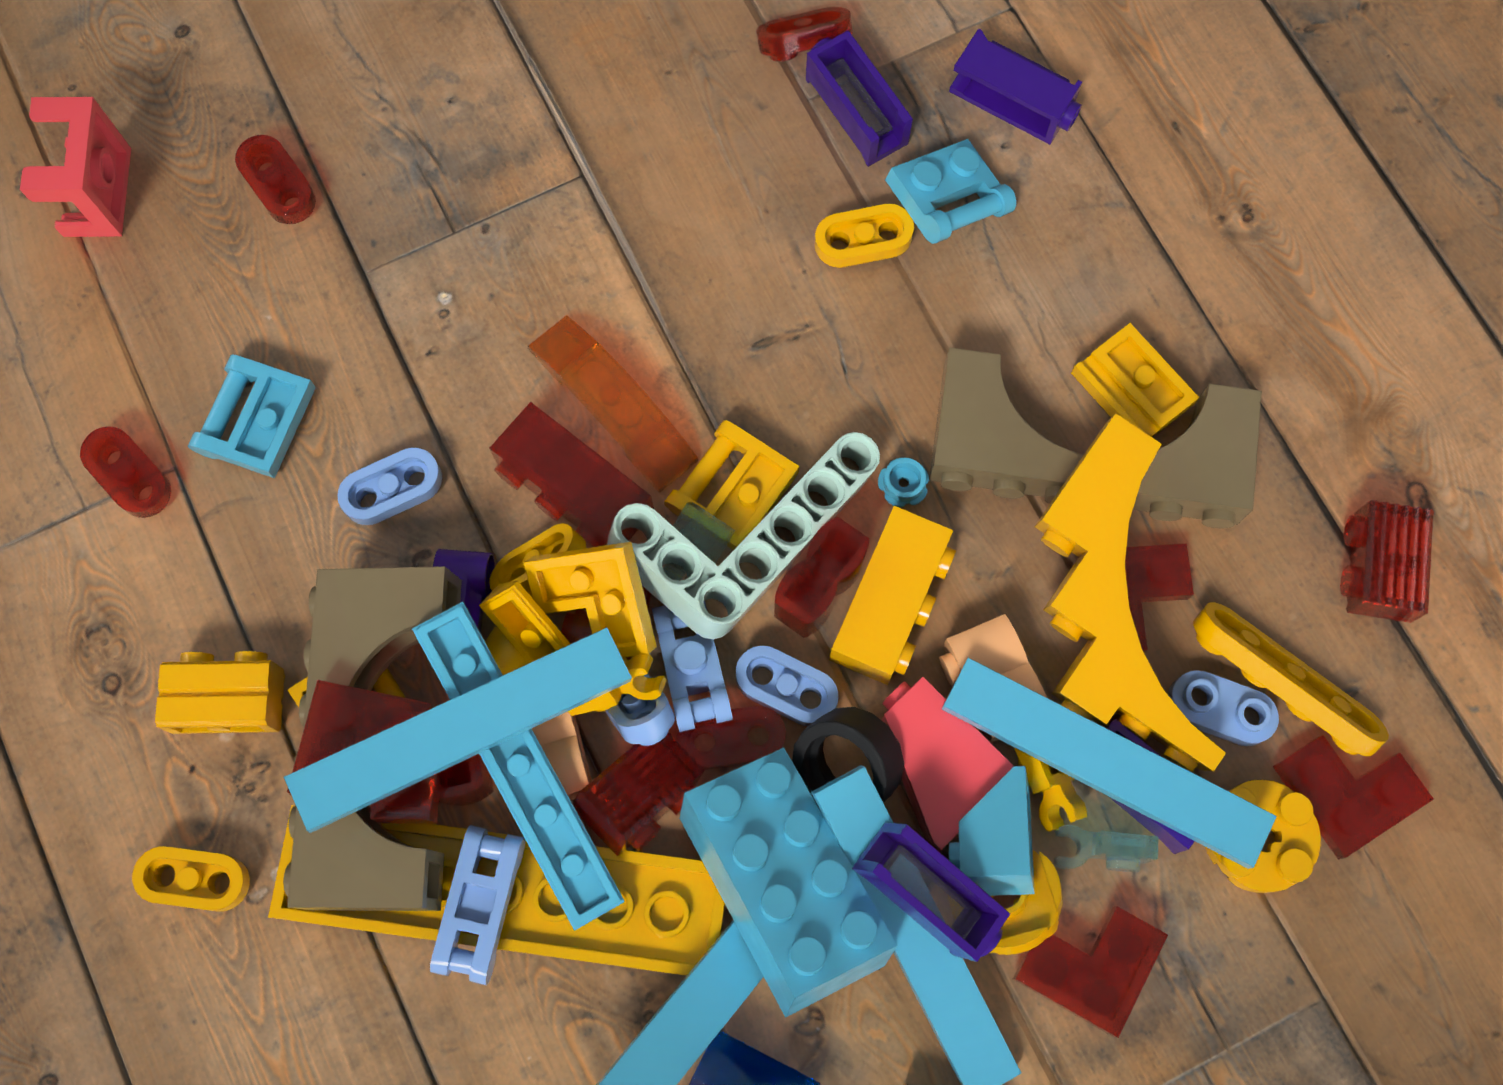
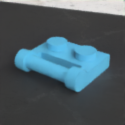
(945, 178)
(265, 421)

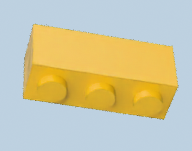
(893, 596)

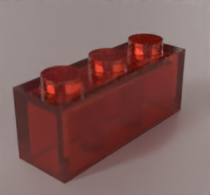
(565, 475)

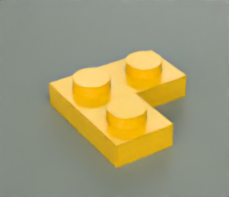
(602, 582)

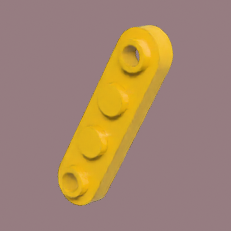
(1300, 686)

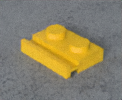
(1135, 382)

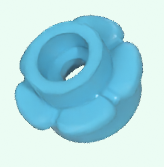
(903, 469)

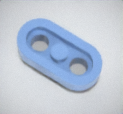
(389, 481)
(788, 684)
(1225, 708)
(642, 720)

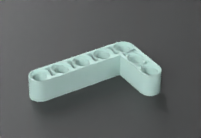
(760, 547)

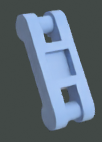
(691, 669)
(477, 905)

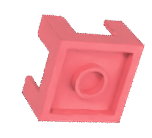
(93, 168)

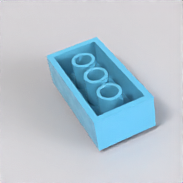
(786, 881)

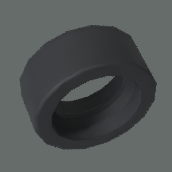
(865, 732)

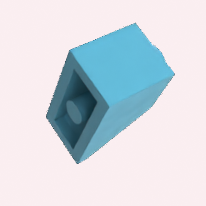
(997, 839)

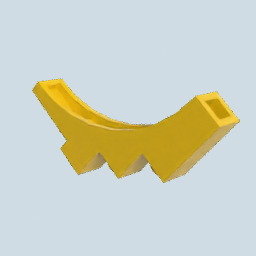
(1092, 601)

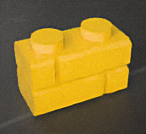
(220, 695)

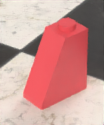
(944, 759)

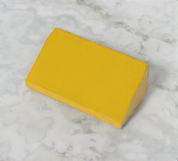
(523, 621)

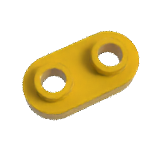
(861, 233)
(553, 540)
(193, 878)

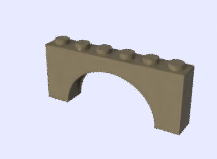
(990, 446)
(357, 631)

